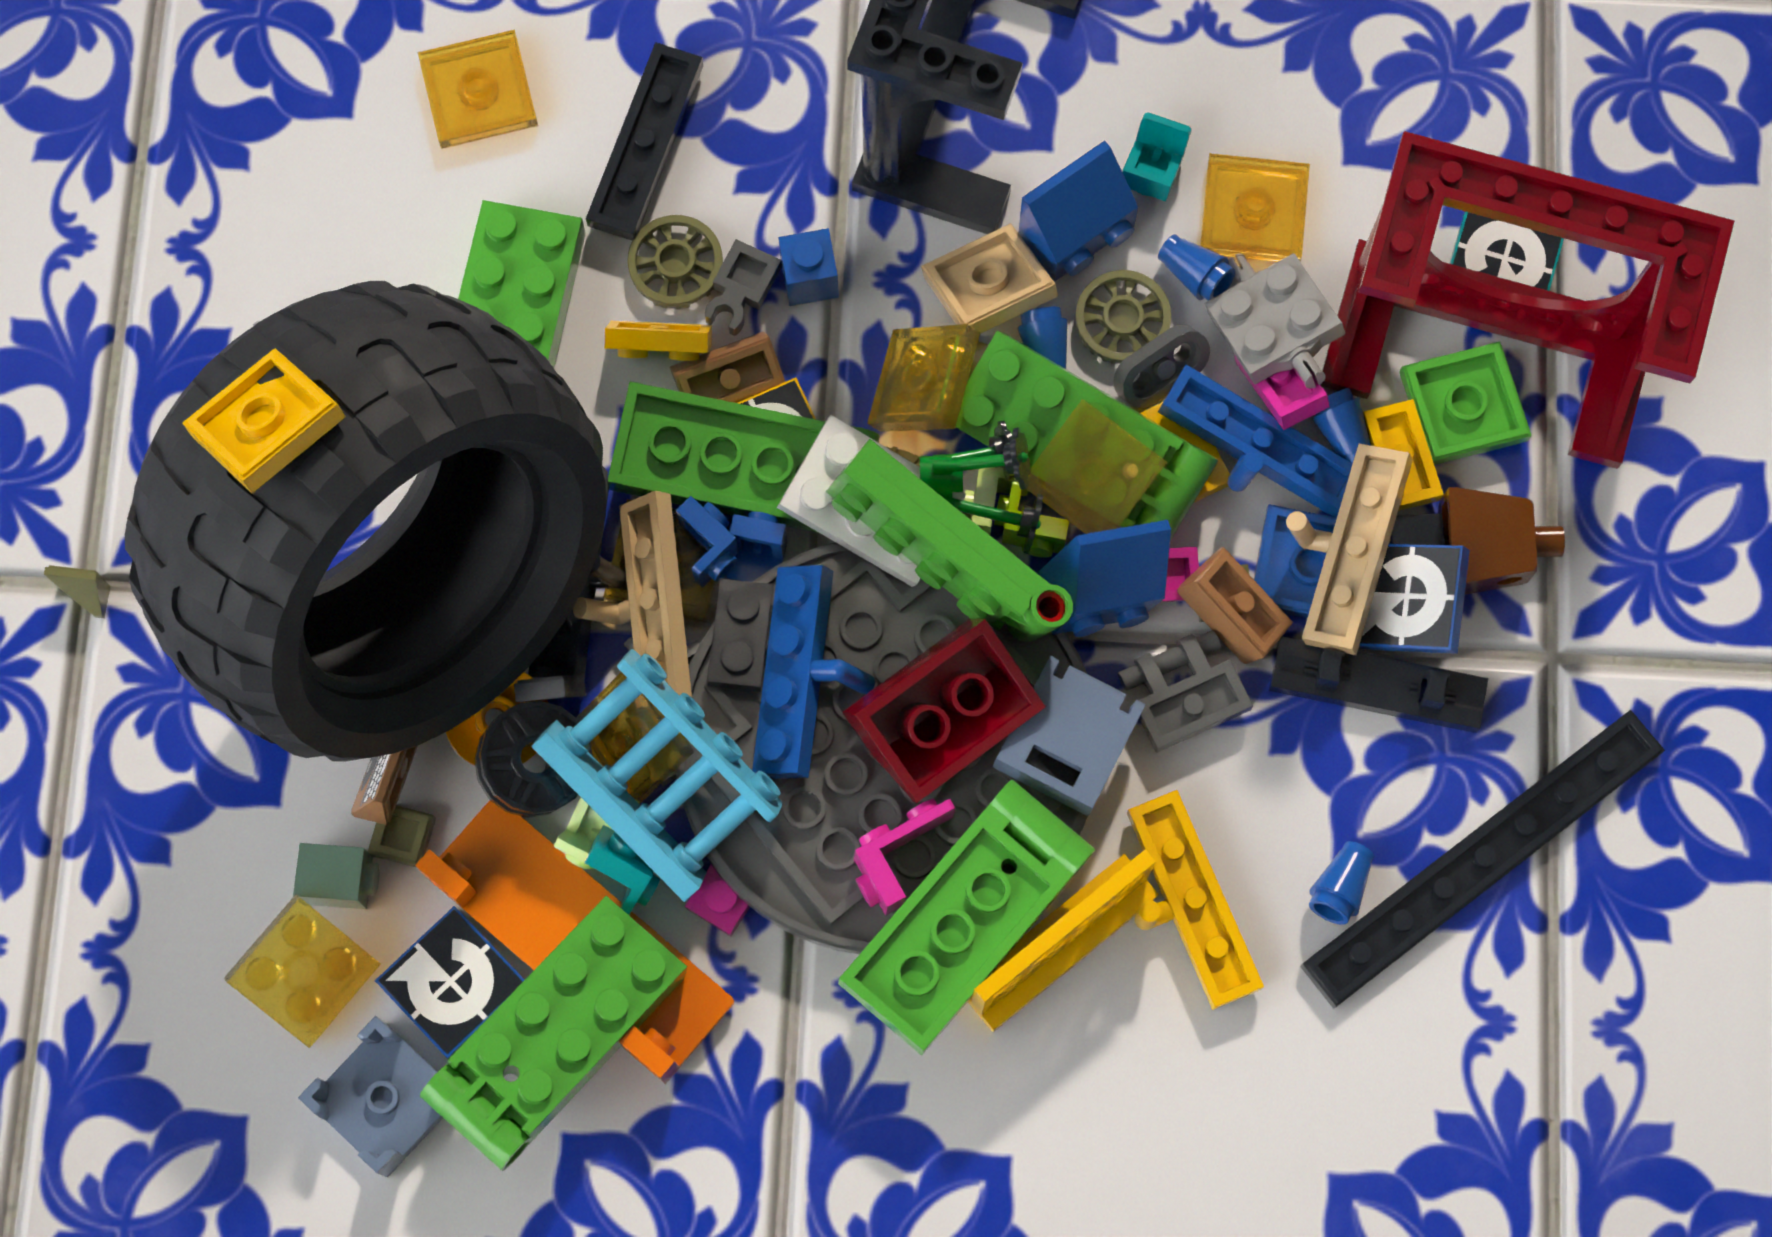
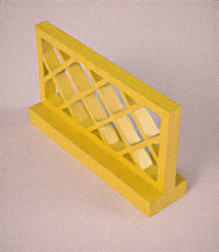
(1065, 938)

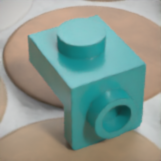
(1156, 156)
(617, 860)

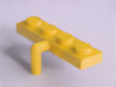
(1192, 901)

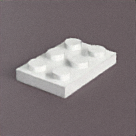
(811, 505)

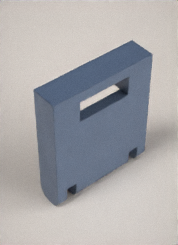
(1077, 728)

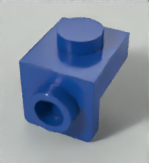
(709, 529)
(760, 545)

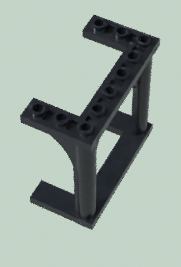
(907, 64)

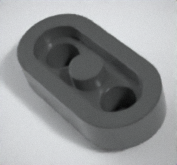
(1159, 366)

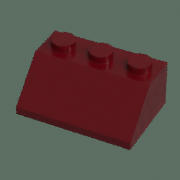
(944, 708)

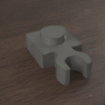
(743, 280)

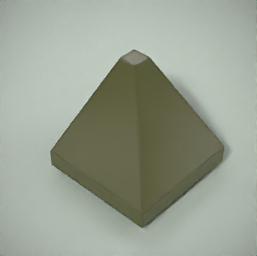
(82, 586)

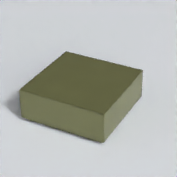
(404, 837)

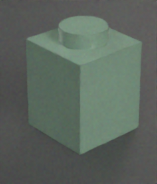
(335, 875)

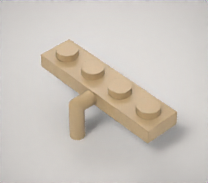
(1354, 548)
(652, 588)

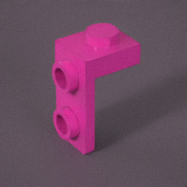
(877, 879)

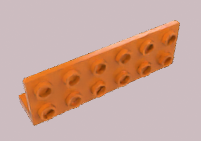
(532, 901)

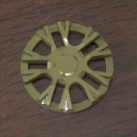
(674, 261)
(1122, 314)

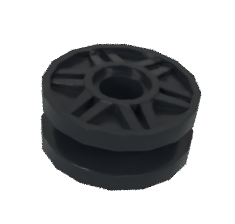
(500, 763)

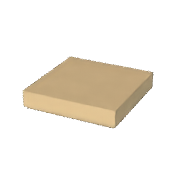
(990, 280)

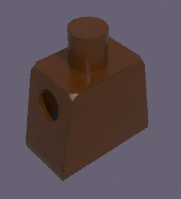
(1499, 537)

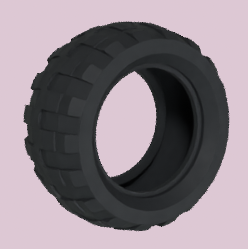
(448, 588)

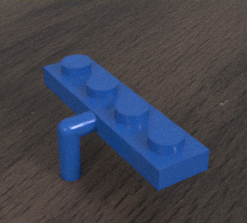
(1256, 441)
(795, 672)

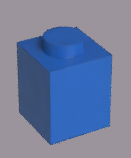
(808, 267)

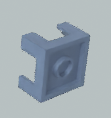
(377, 1098)

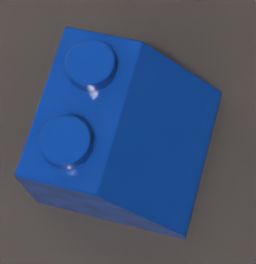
(1078, 213)
(1112, 576)

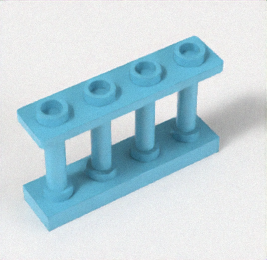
(644, 824)

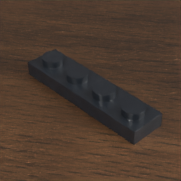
(644, 141)

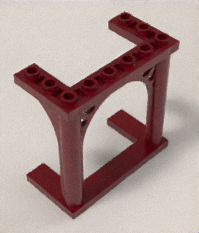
(1648, 328)

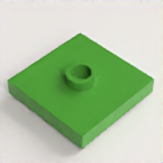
(1466, 402)

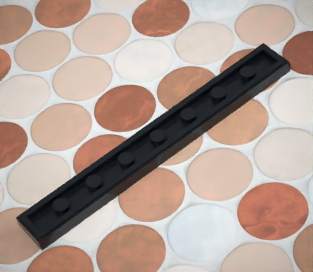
(1481, 859)

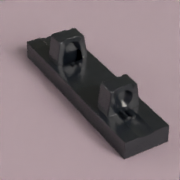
(1379, 685)

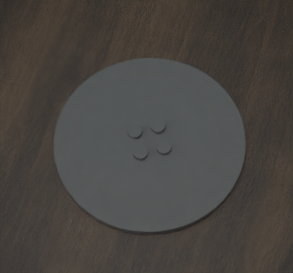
(802, 862)

